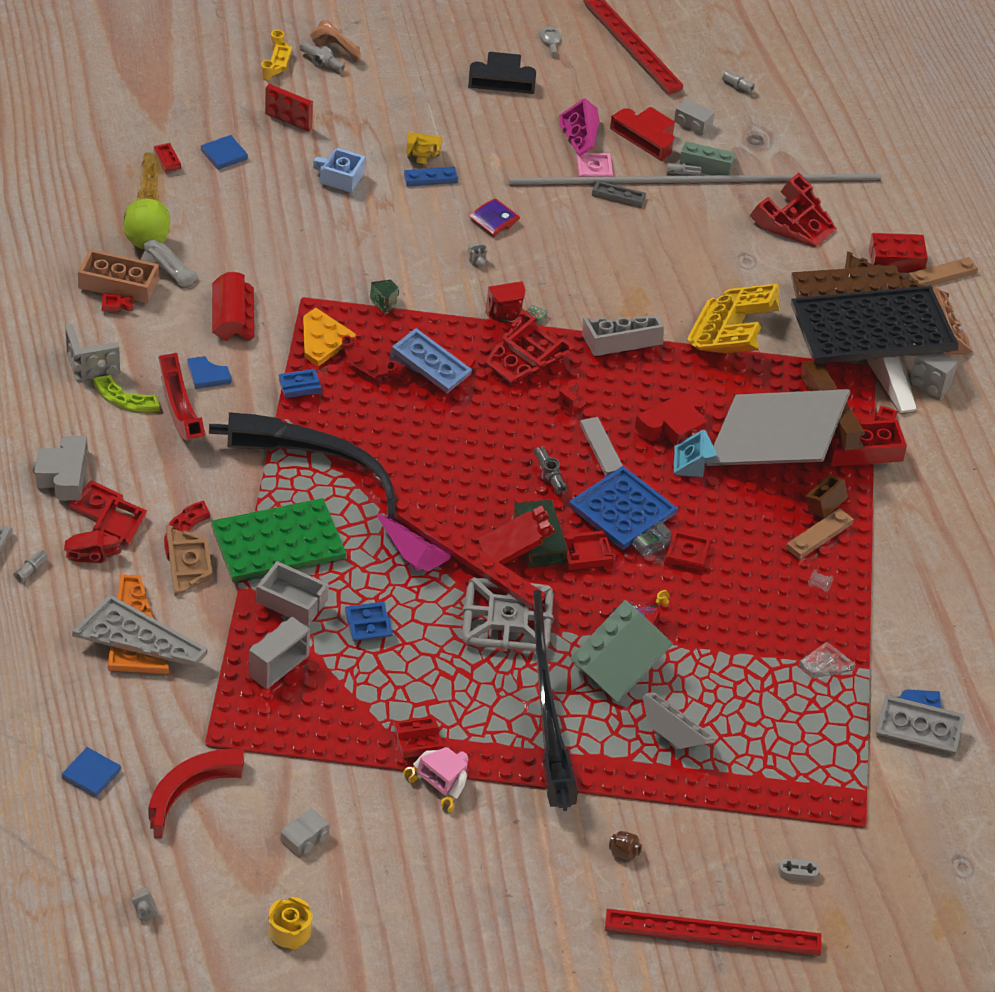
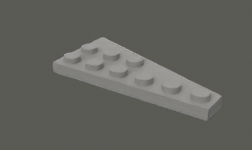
(130, 629)

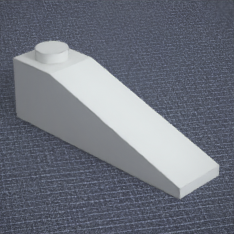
(895, 381)

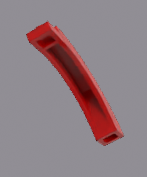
(183, 416)
(193, 771)

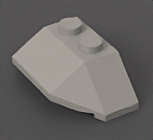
(673, 724)

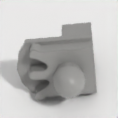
(477, 253)
(144, 904)

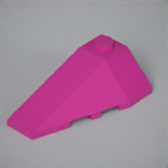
(581, 125)
(413, 547)

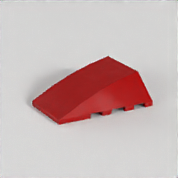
(525, 349)

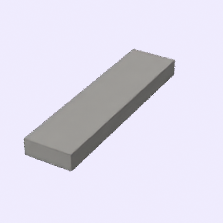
(601, 445)

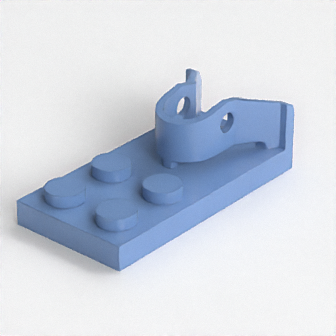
(430, 359)

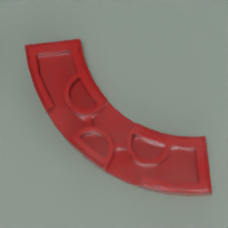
(187, 519)

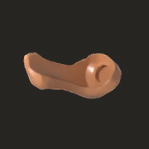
(326, 33)

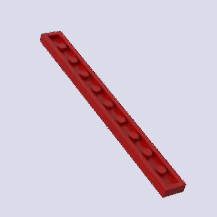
(635, 45)
(466, 553)
(713, 932)

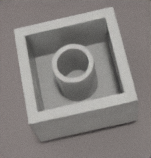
(933, 373)

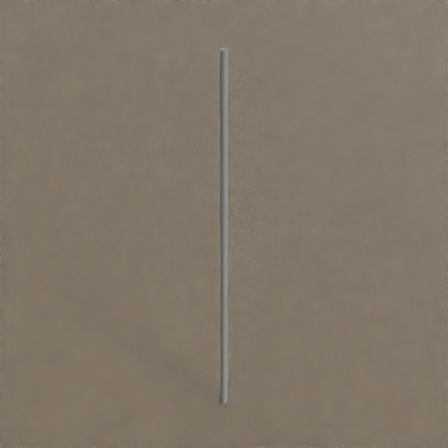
(691, 179)

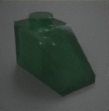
(384, 294)

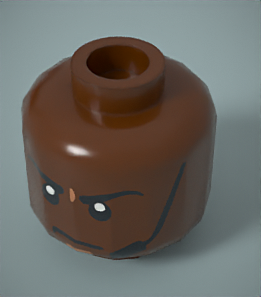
(625, 845)

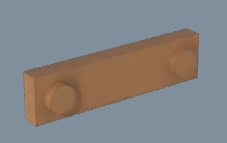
(944, 272)
(819, 533)

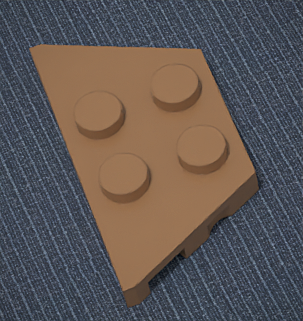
(188, 559)

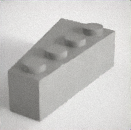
(622, 334)

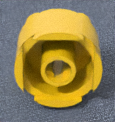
(290, 923)

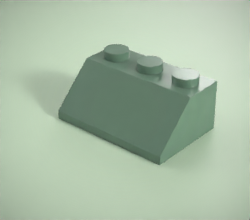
(710, 159)

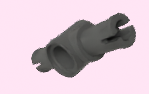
(550, 470)

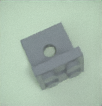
(85, 360)

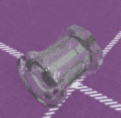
(820, 581)

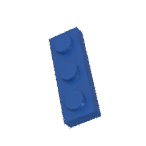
(430, 176)

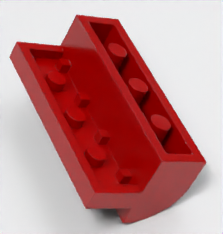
(232, 306)

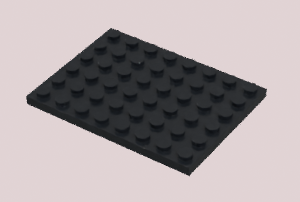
(873, 325)

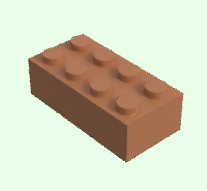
(118, 275)

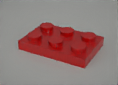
(288, 107)

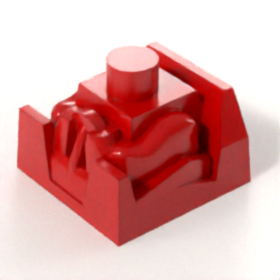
(505, 301)

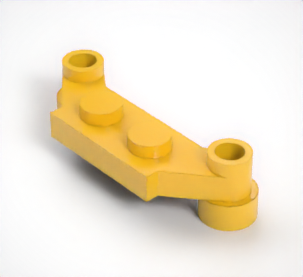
(280, 56)

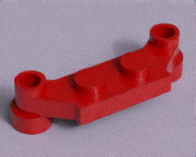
(367, 363)

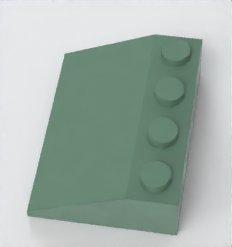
(621, 651)

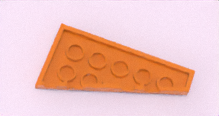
(133, 593)

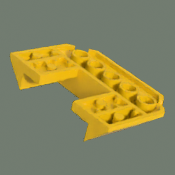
(720, 321)

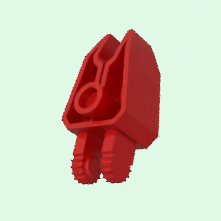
(91, 547)

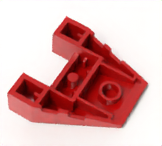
(800, 219)

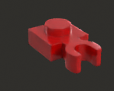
(114, 303)

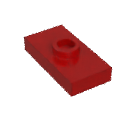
(167, 157)

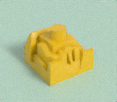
(423, 146)

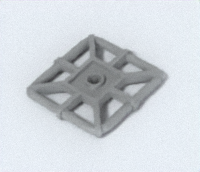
(499, 620)

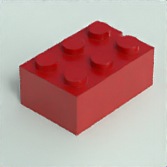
(903, 250)

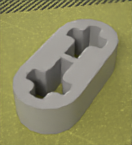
(798, 870)

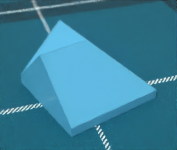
(692, 455)

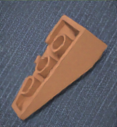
(964, 345)

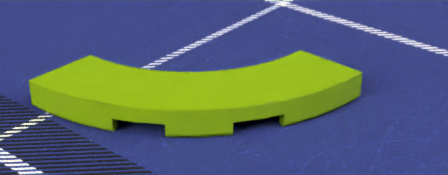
(116, 396)

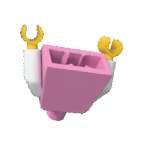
(443, 771)

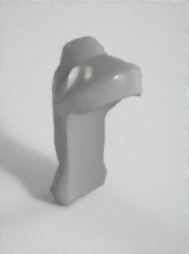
(160, 254)

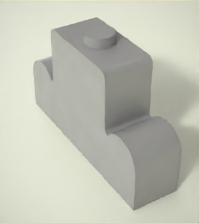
(63, 467)

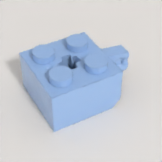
(341, 169)

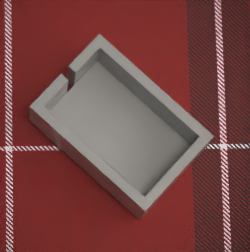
(292, 593)
(279, 652)

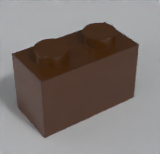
(826, 496)

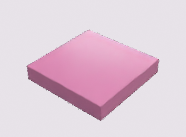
(594, 165)

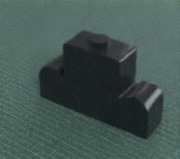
(502, 74)

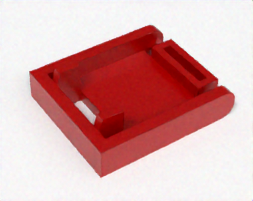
(118, 524)
(590, 550)

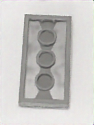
(920, 724)

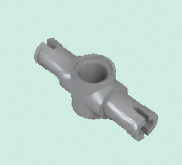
(322, 56)

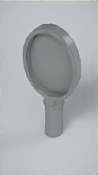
(551, 37)

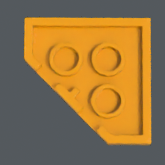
(322, 336)

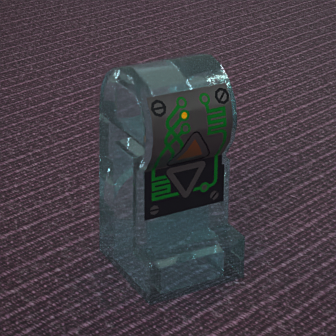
(652, 540)

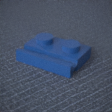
(299, 383)

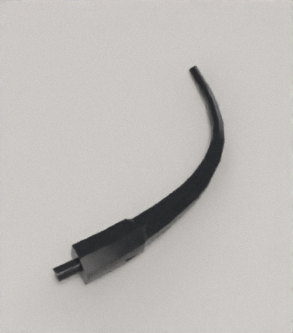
(271, 433)
(557, 766)

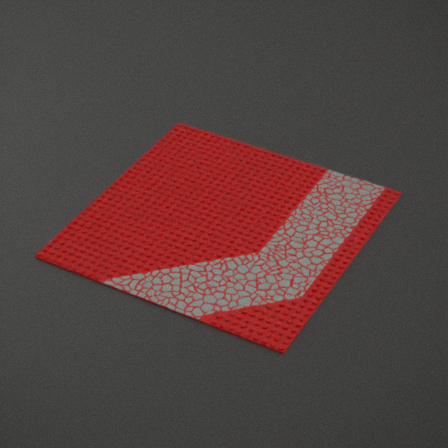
(464, 459)

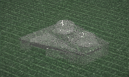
(825, 662)

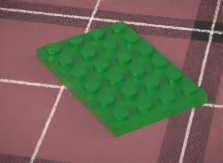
(288, 534)

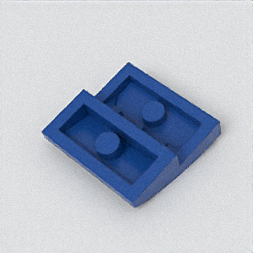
(368, 621)

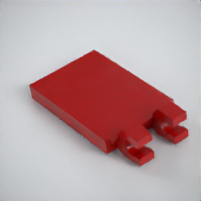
(517, 536)

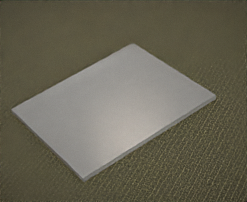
(779, 427)

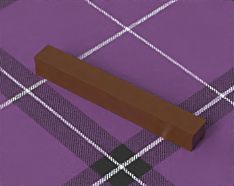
(848, 427)

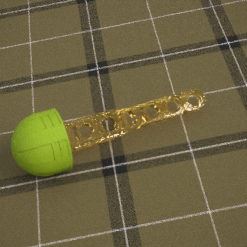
(147, 216)

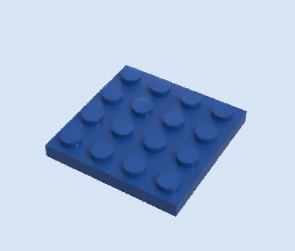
(622, 507)

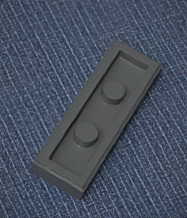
(619, 194)

